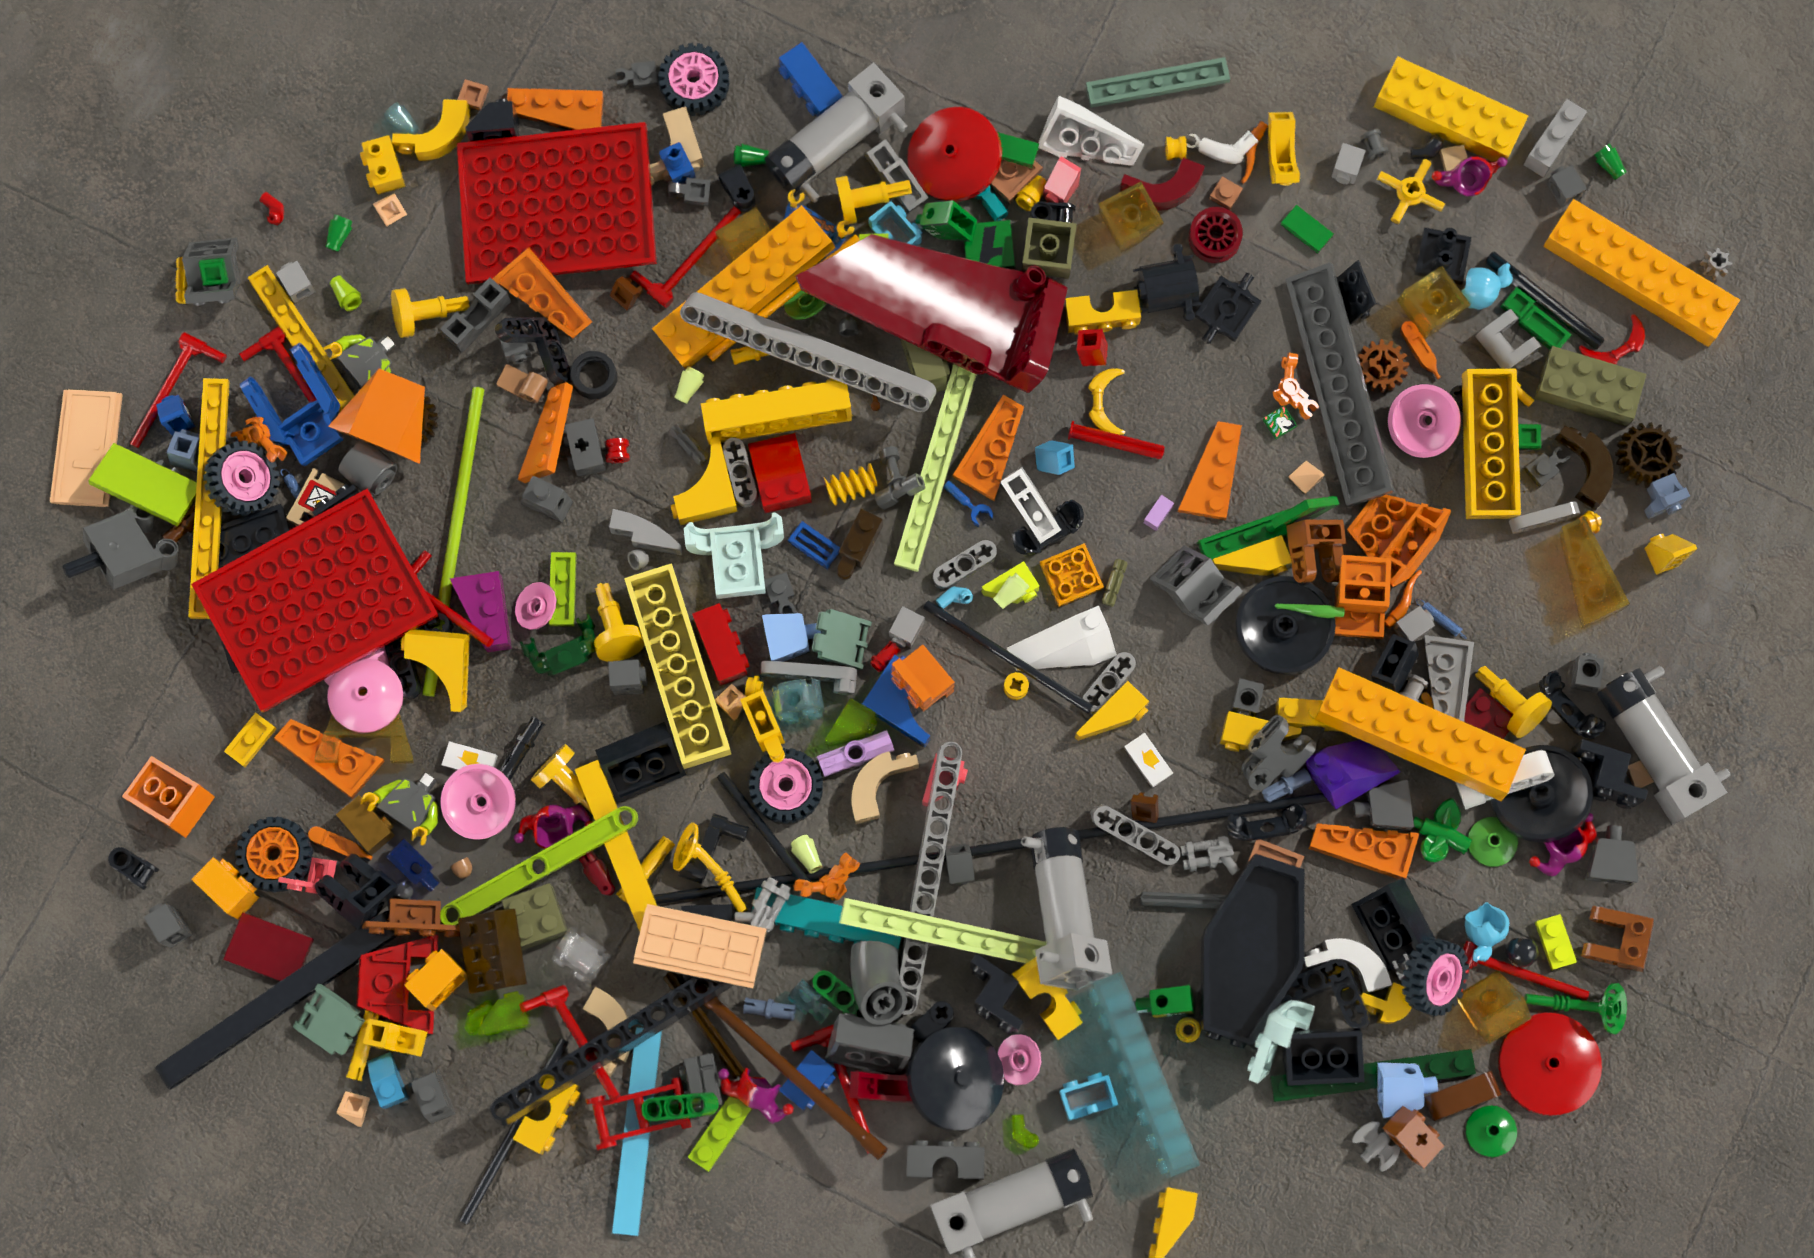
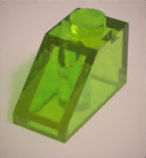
(852, 724)
(505, 1016)

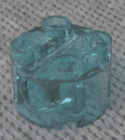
(788, 695)

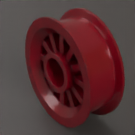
(1222, 215)

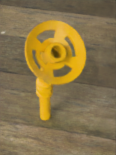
(690, 849)

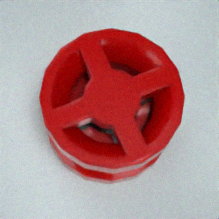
(617, 450)

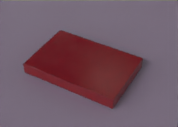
(267, 948)

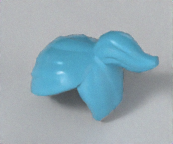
(1484, 285)
(1485, 929)

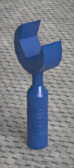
(964, 500)

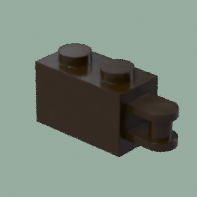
(858, 543)

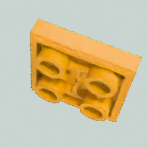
(1071, 575)

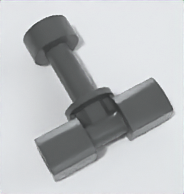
(898, 484)

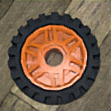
(258, 843)

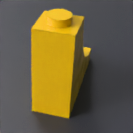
(710, 495)
(445, 655)

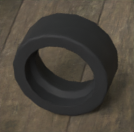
(580, 362)

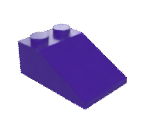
(1349, 770)

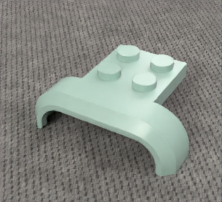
(736, 554)
(1277, 1032)

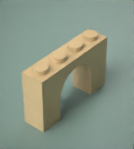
(680, 131)

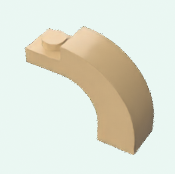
(869, 779)
(610, 1013)

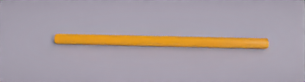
(775, 304)

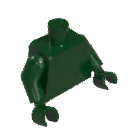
(565, 654)

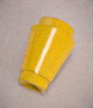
(1031, 193)

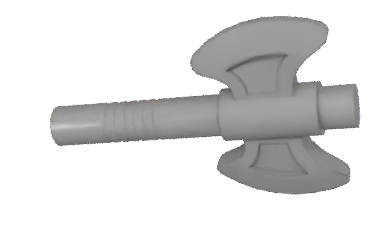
(1377, 1145)

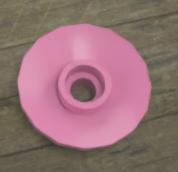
(535, 605)
(1011, 1056)

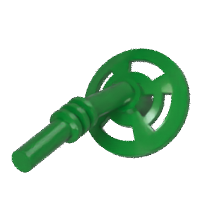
(1615, 1007)

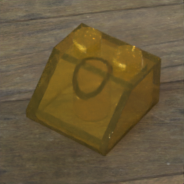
(1130, 216)
(741, 234)
(1433, 302)
(1494, 1007)

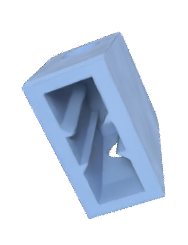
(787, 635)
(1402, 1086)

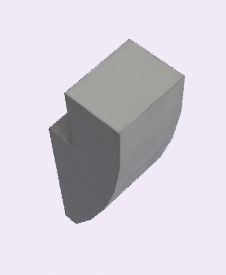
(894, 170)
(643, 533)

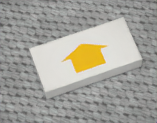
(461, 756)
(1148, 760)

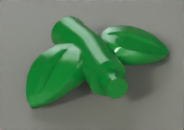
(1442, 832)

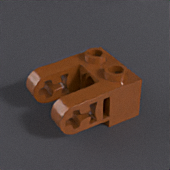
(1316, 534)
(1634, 943)

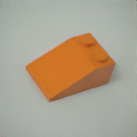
(168, 796)

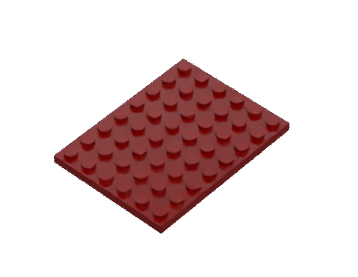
(564, 194)
(314, 600)

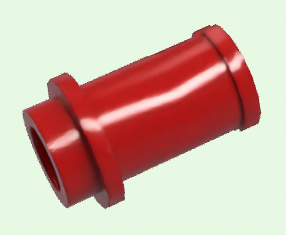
(883, 658)

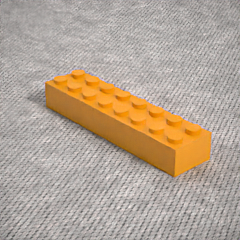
(1641, 273)
(750, 281)
(1420, 734)

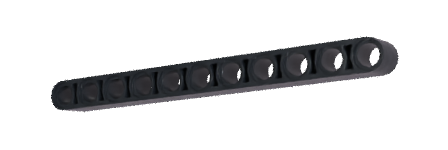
(271, 1004)
(606, 1053)

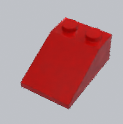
(780, 473)

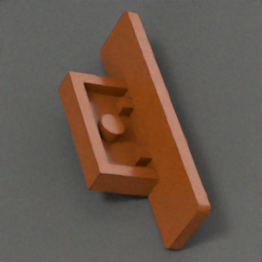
(413, 915)

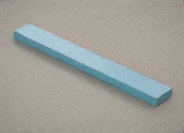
(635, 1148)

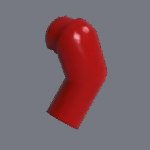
(276, 208)

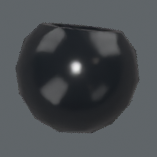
(1522, 952)

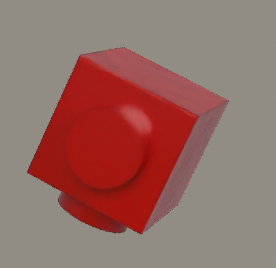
(1092, 347)

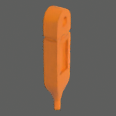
(1419, 347)
(336, 842)

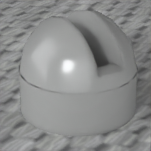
(638, 559)

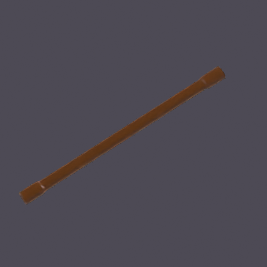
(866, 1139)

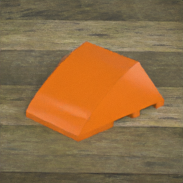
(386, 414)
(1398, 531)

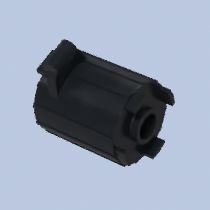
(1169, 285)

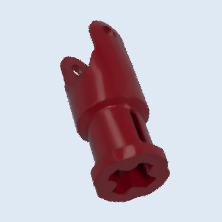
(597, 873)

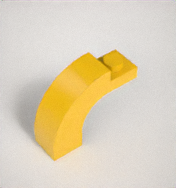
(441, 138)
(1282, 148)

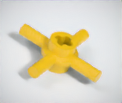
(1415, 184)

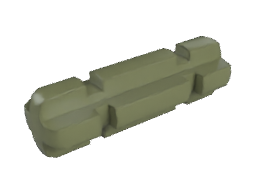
(1114, 582)

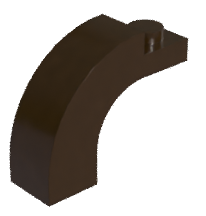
(1596, 461)

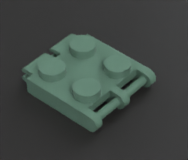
(840, 638)
(330, 1021)

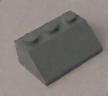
(869, 1045)

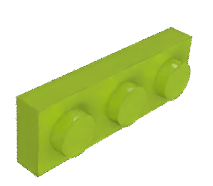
(564, 585)
(719, 1133)

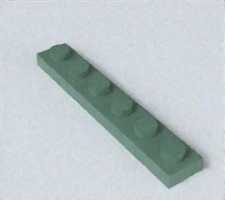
(1157, 82)

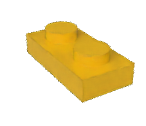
(250, 739)

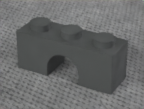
(487, 305)
(967, 1158)

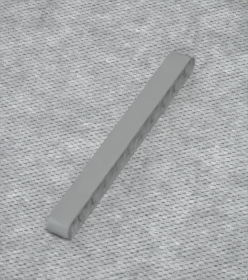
(808, 352)
(934, 866)

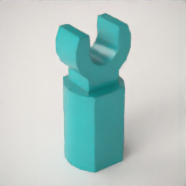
(992, 204)

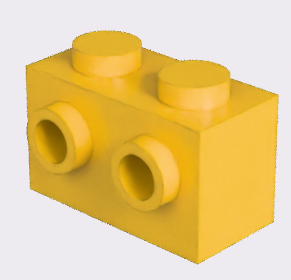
(383, 165)

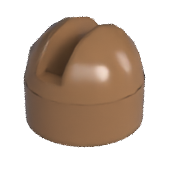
(462, 868)

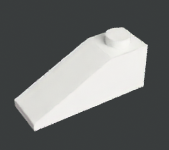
(1030, 504)

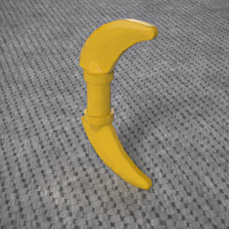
(1097, 387)

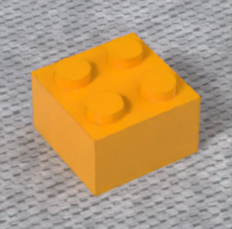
(226, 889)
(436, 979)

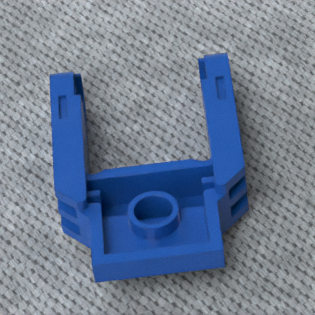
(308, 428)

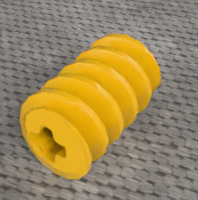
(851, 484)

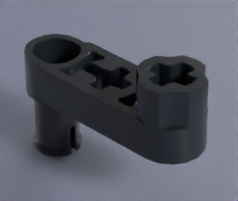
(718, 826)

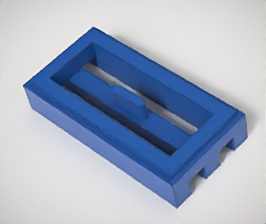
(797, 533)

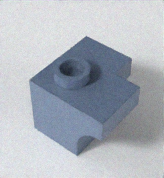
(184, 450)
(1666, 496)

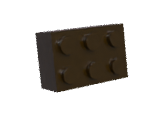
(492, 951)

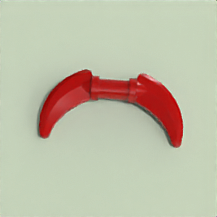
(1633, 344)

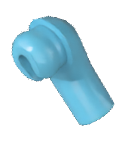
(956, 595)

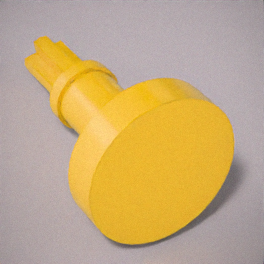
(867, 195)
(407, 312)
(618, 640)
(1526, 712)
(557, 770)

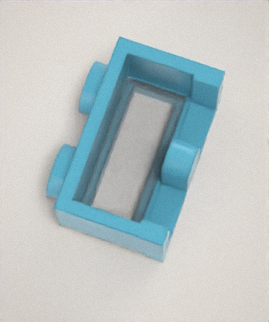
(893, 220)
(1087, 1097)

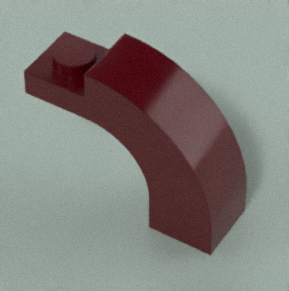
(1173, 192)
(879, 1087)

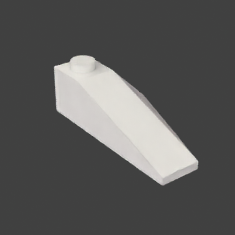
(1080, 133)
(1070, 643)

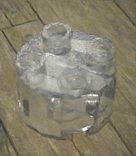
(581, 955)

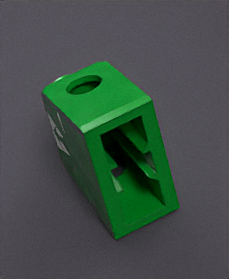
(947, 221)

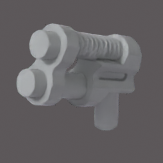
(1218, 851)
(763, 915)

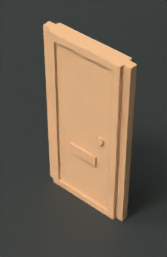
(85, 435)
(699, 946)

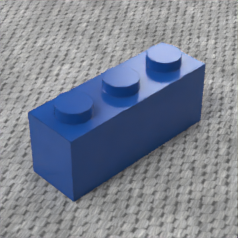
(808, 79)

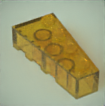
(1590, 574)

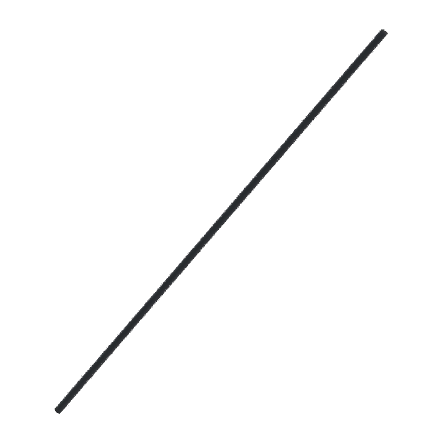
(1003, 846)

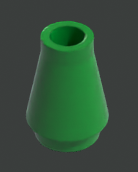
(749, 155)
(1610, 161)
(338, 232)

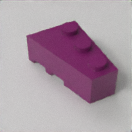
(485, 606)

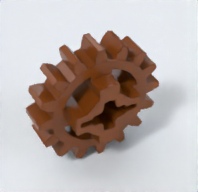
(1392, 365)

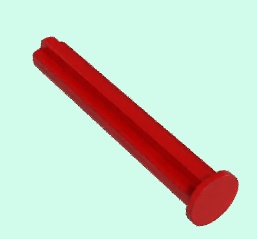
(1116, 441)

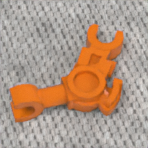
(1289, 391)
(260, 434)
(832, 884)

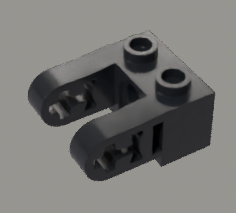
(359, 905)

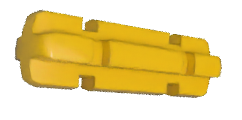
(181, 282)

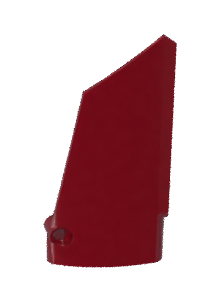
(947, 305)

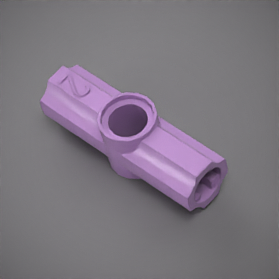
(839, 759)

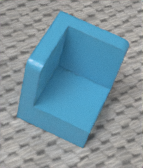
(1054, 457)

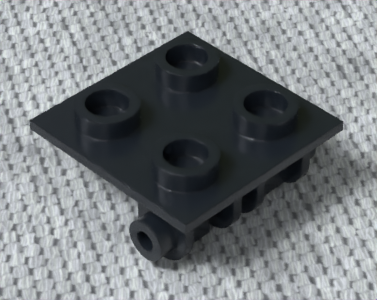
(1356, 293)

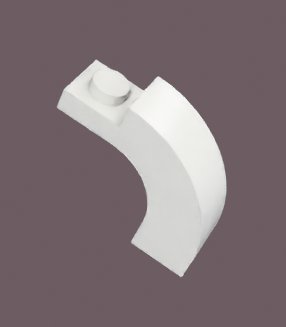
(1360, 958)

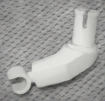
(1224, 152)

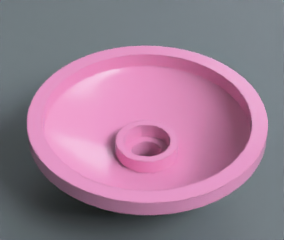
(1408, 422)
(374, 709)
(462, 796)

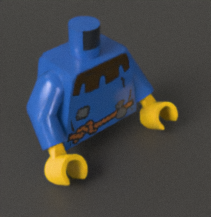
(835, 233)

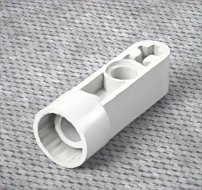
(1533, 770)

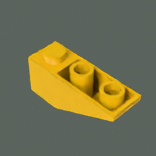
(1175, 1217)

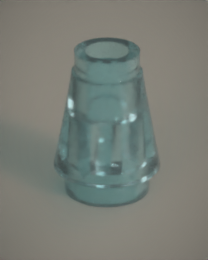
(401, 119)

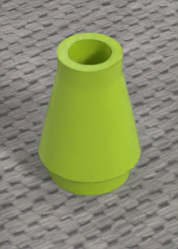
(346, 295)

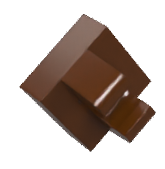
(625, 292)
(1145, 808)

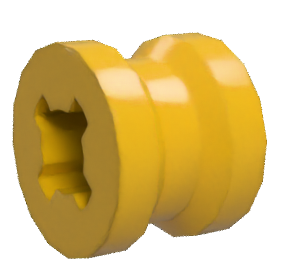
(1175, 148)
(1016, 691)

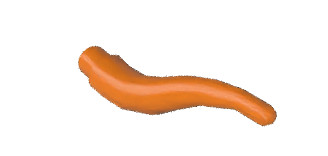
(1258, 132)
(1402, 608)

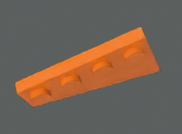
(559, 107)
(536, 286)
(547, 438)
(988, 455)
(1212, 481)
(353, 765)
(1371, 849)

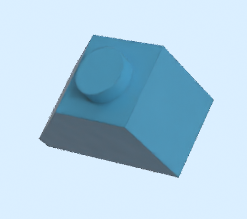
(387, 1081)

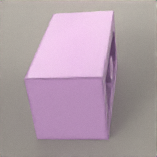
(1158, 513)

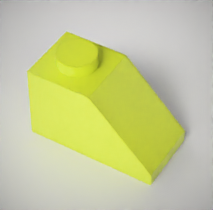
(993, 587)

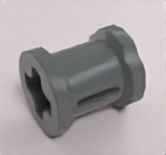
(1374, 144)

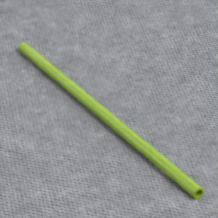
(457, 516)

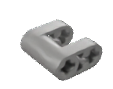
(1499, 348)

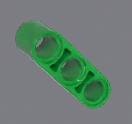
(834, 990)
(690, 1106)

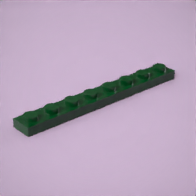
(1437, 1065)

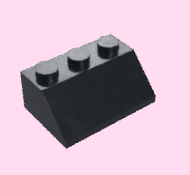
(640, 762)
(1392, 922)
(1324, 1057)

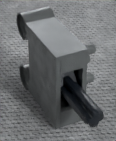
(123, 550)

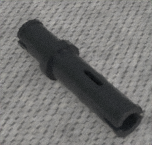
(524, 743)

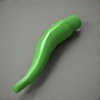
(1322, 611)

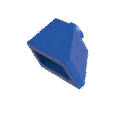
(174, 414)

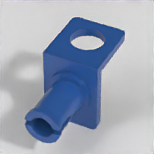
(677, 163)

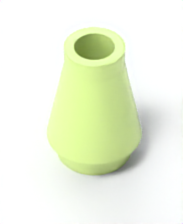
(689, 384)
(1011, 590)
(806, 853)

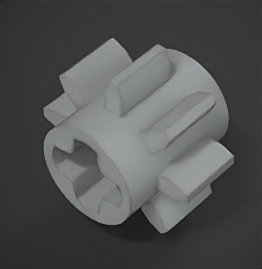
(1720, 259)

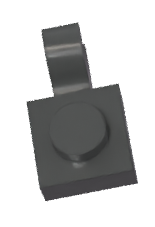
(694, 191)

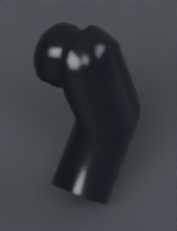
(1430, 150)

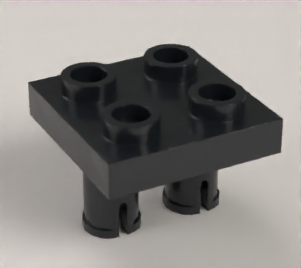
(1445, 250)

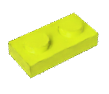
(1555, 942)

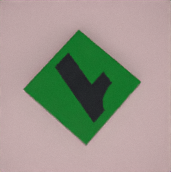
(992, 244)
(1306, 510)

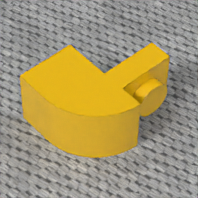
(1392, 1008)
(394, 1037)

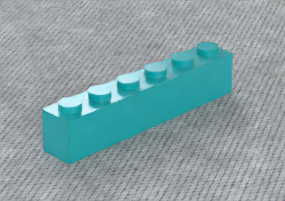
(822, 918)

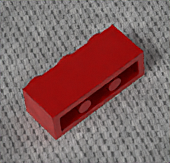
(721, 644)

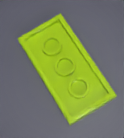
(144, 484)

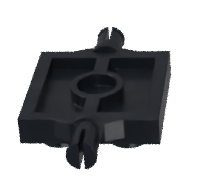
(1228, 308)

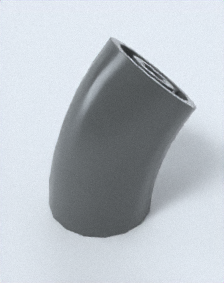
(877, 981)

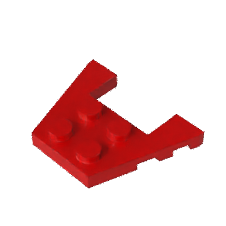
(383, 981)

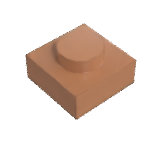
(474, 94)
(1226, 193)

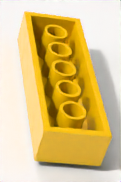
(1450, 110)
(777, 410)
(1491, 444)

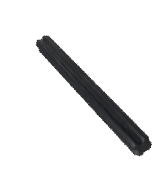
(1548, 303)

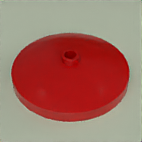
(968, 167)
(1526, 1067)

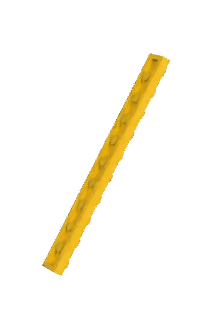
(207, 515)

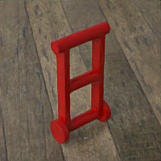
(600, 1101)

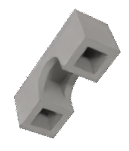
(1555, 138)

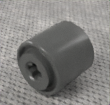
(368, 468)

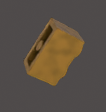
(365, 825)

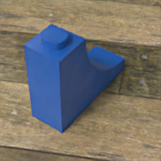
(893, 707)

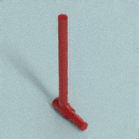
(663, 293)
(273, 341)
(190, 346)
(451, 614)
(1545, 981)
(556, 998)
(822, 1038)

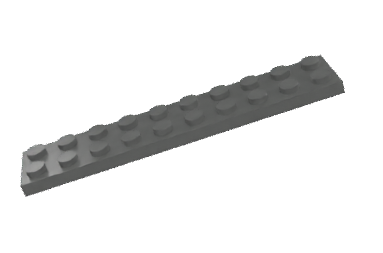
(1340, 385)

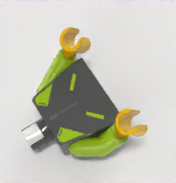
(361, 356)
(408, 804)

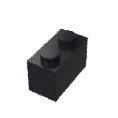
(1395, 663)

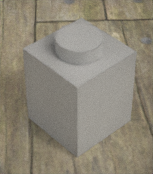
(1348, 164)
(295, 281)
(1415, 624)
(906, 628)

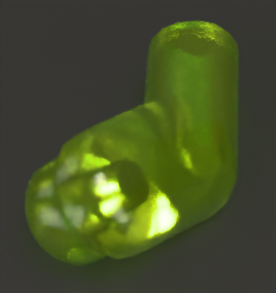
(475, 1017)
(1021, 1134)

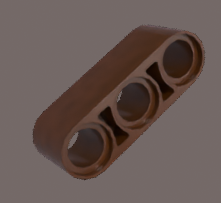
(1462, 1096)

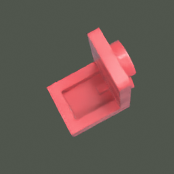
(318, 869)

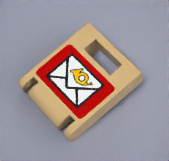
(311, 494)

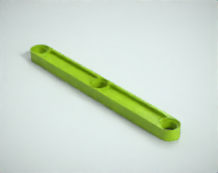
(554, 857)

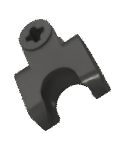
(1271, 757)

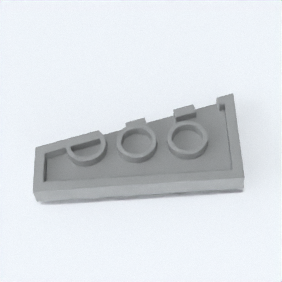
(1449, 673)

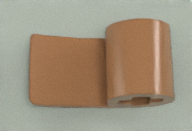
(523, 385)

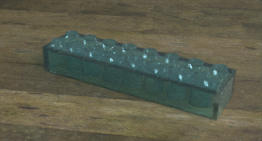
(1143, 1074)

